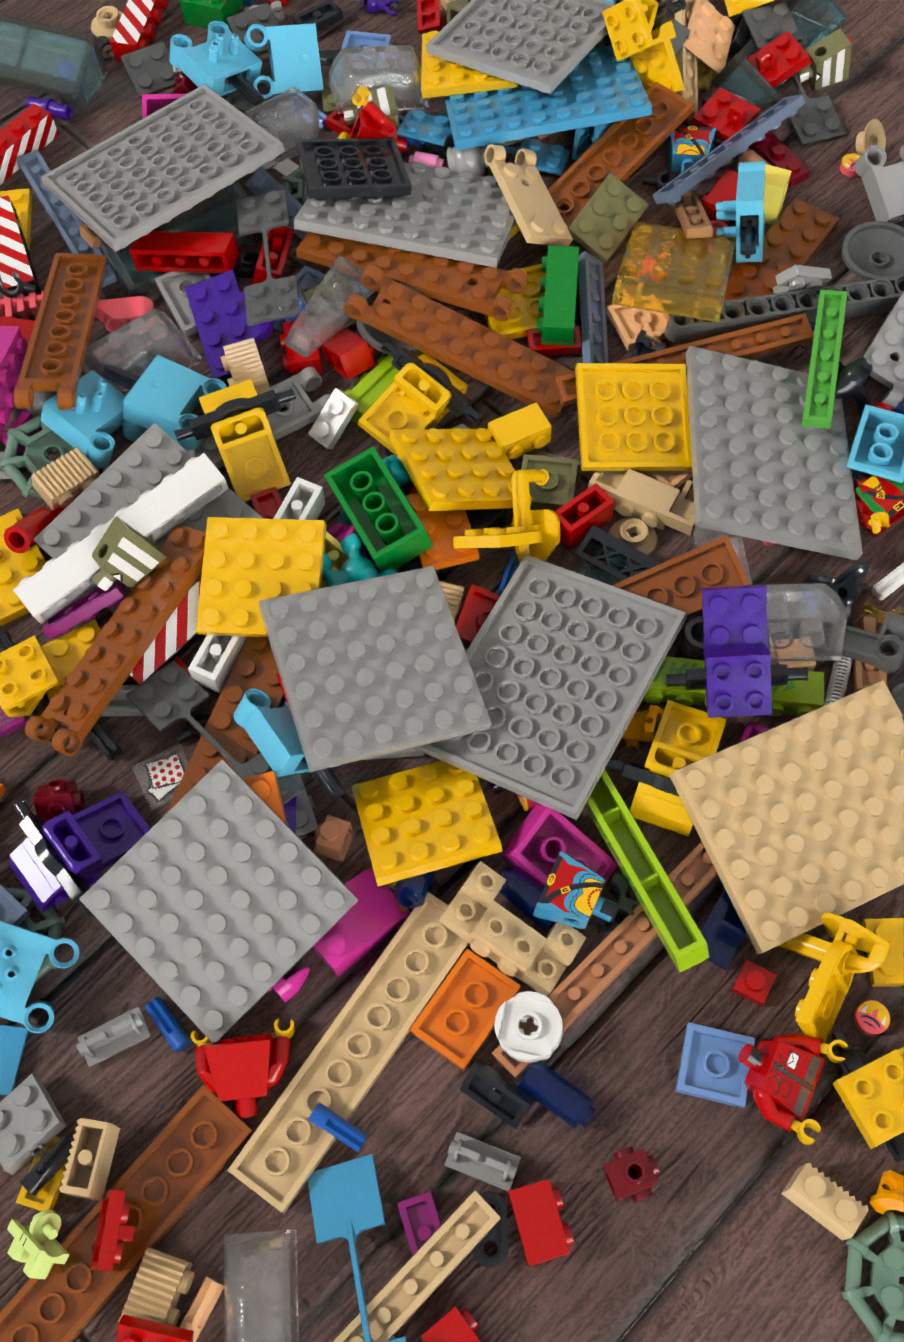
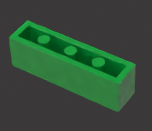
(560, 295)

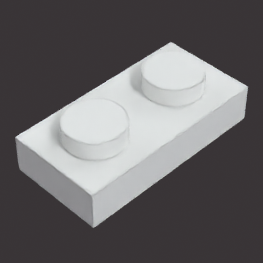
(333, 419)

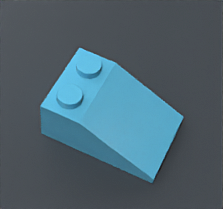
(879, 444)

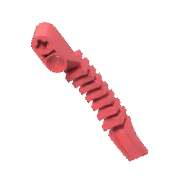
(111, 312)

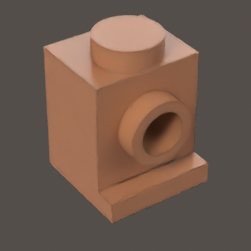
(333, 838)

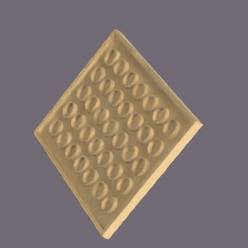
(805, 815)

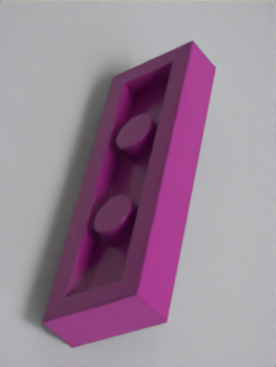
(83, 609)

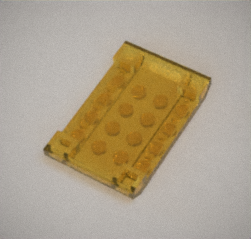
(674, 273)

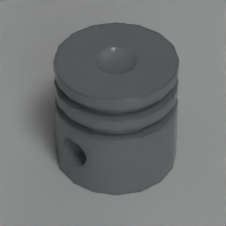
(693, 639)

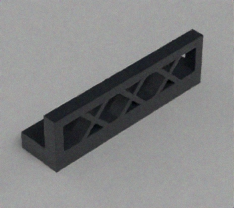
(617, 548)

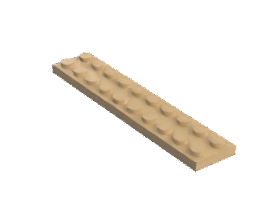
(350, 1055)

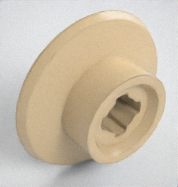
(106, 21)
(872, 135)
(645, 538)

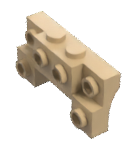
(649, 499)
(507, 939)

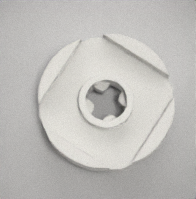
(517, 1011)

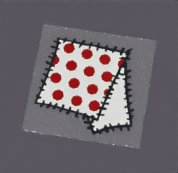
(161, 775)

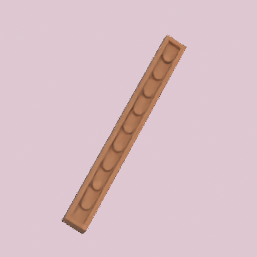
(615, 953)

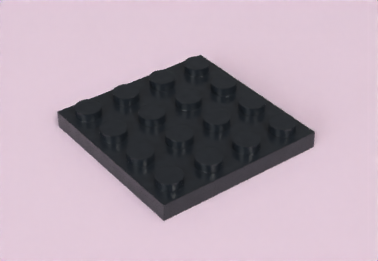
(353, 168)

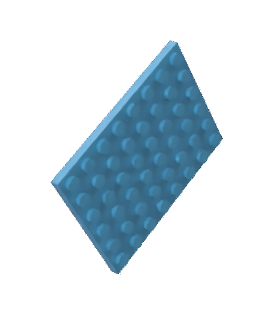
(591, 95)

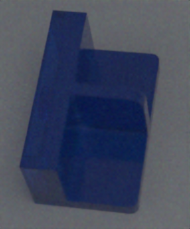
(723, 932)

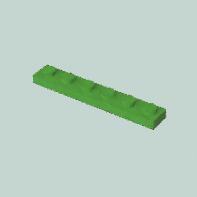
(824, 359)

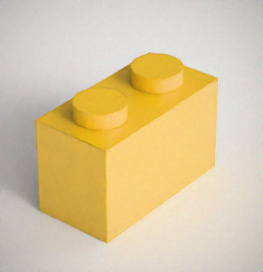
(521, 431)

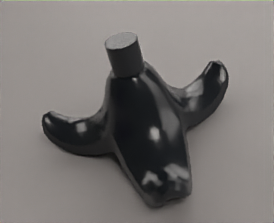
(851, 381)
(846, 585)

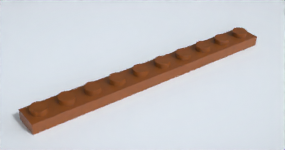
(739, 343)

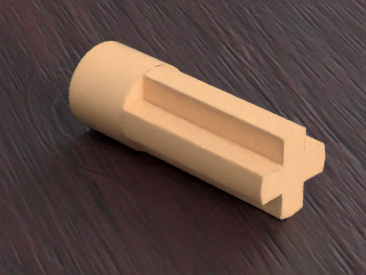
(202, 1306)

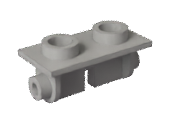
(113, 1037)
(482, 1161)

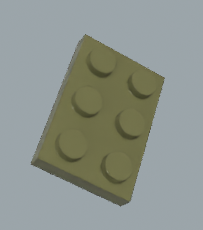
(607, 218)

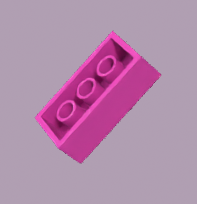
(12, 355)

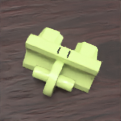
(37, 1244)

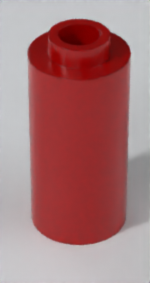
(21, 535)

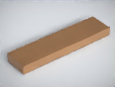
(693, 216)

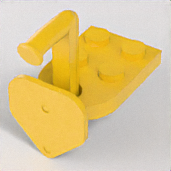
(531, 531)
(837, 968)

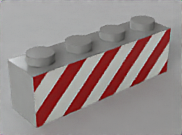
(172, 637)

